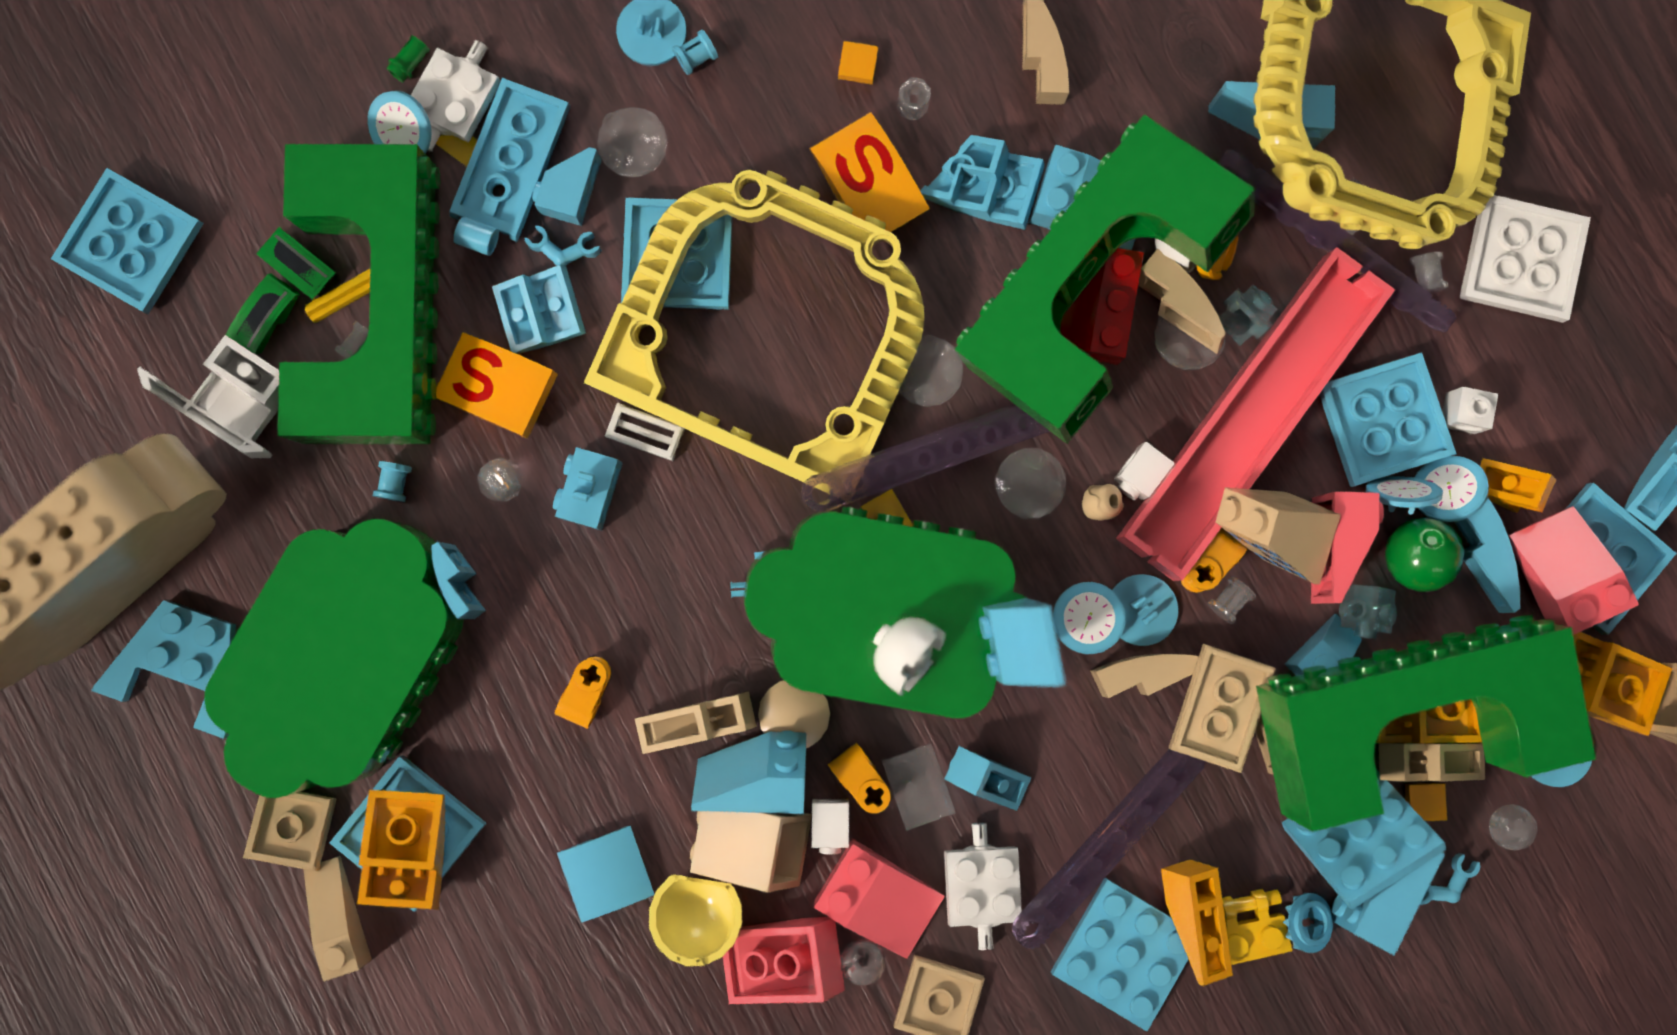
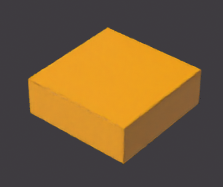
(858, 62)
(1427, 800)

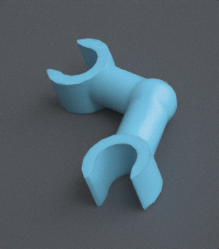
(565, 256)
(1453, 891)

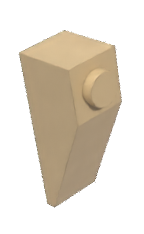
(334, 921)

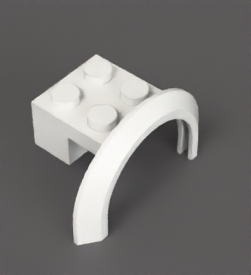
(233, 399)

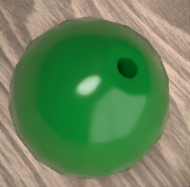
(1424, 554)

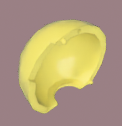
(695, 919)

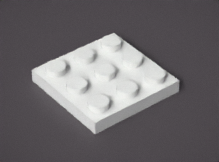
(1525, 258)

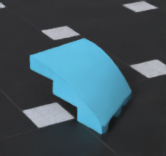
(988, 182)

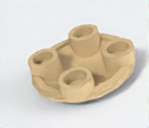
(794, 710)

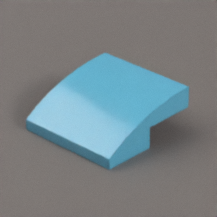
(538, 309)
(452, 573)
(605, 874)

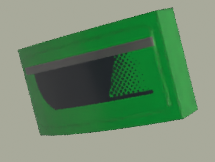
(296, 263)
(261, 312)

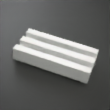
(672, 442)

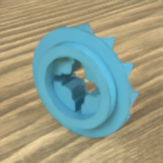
(1312, 937)

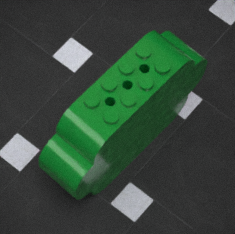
(857, 574)
(332, 659)

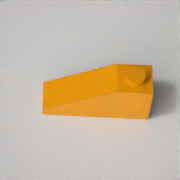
(1198, 914)

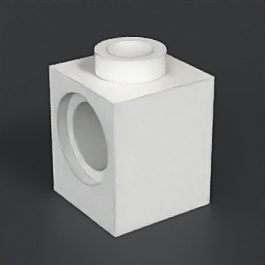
(1469, 410)
(1143, 472)
(830, 825)

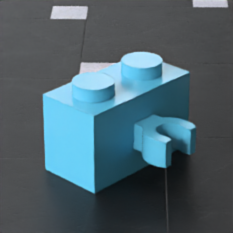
(587, 488)

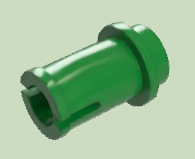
(407, 59)

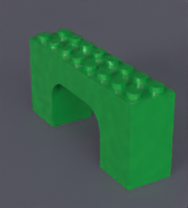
(1142, 189)
(388, 384)
(1328, 719)

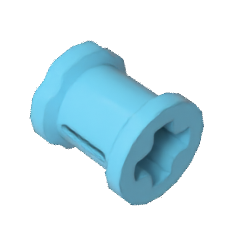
(695, 52)
(392, 481)

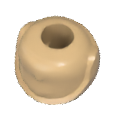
(1102, 502)

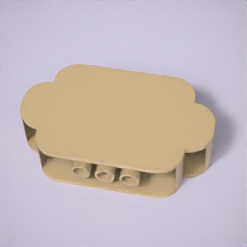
(98, 549)

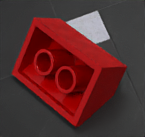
(1104, 310)

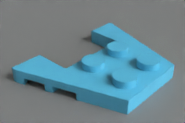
(176, 645)

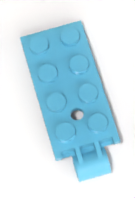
(510, 153)

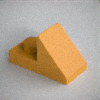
(1517, 486)

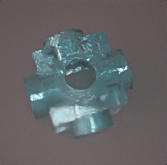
(1247, 314)
(1368, 610)

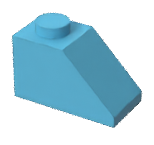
(568, 187)
(1325, 647)
(987, 778)

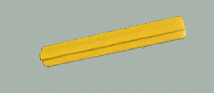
(339, 297)

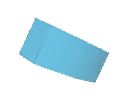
(1656, 489)
(1491, 557)

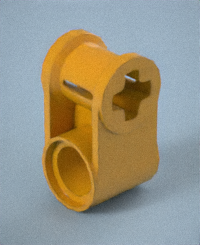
(1216, 561)
(581, 697)
(857, 774)

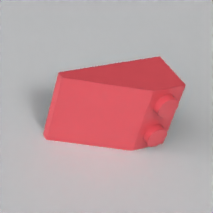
(1352, 540)
(1571, 571)
(878, 899)
(784, 963)

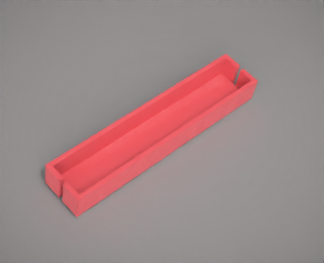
(1256, 412)

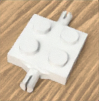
(455, 92)
(982, 886)

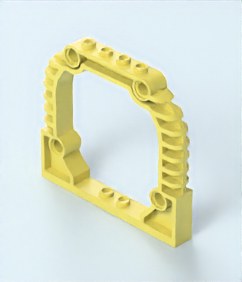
(1491, 54)
(631, 369)

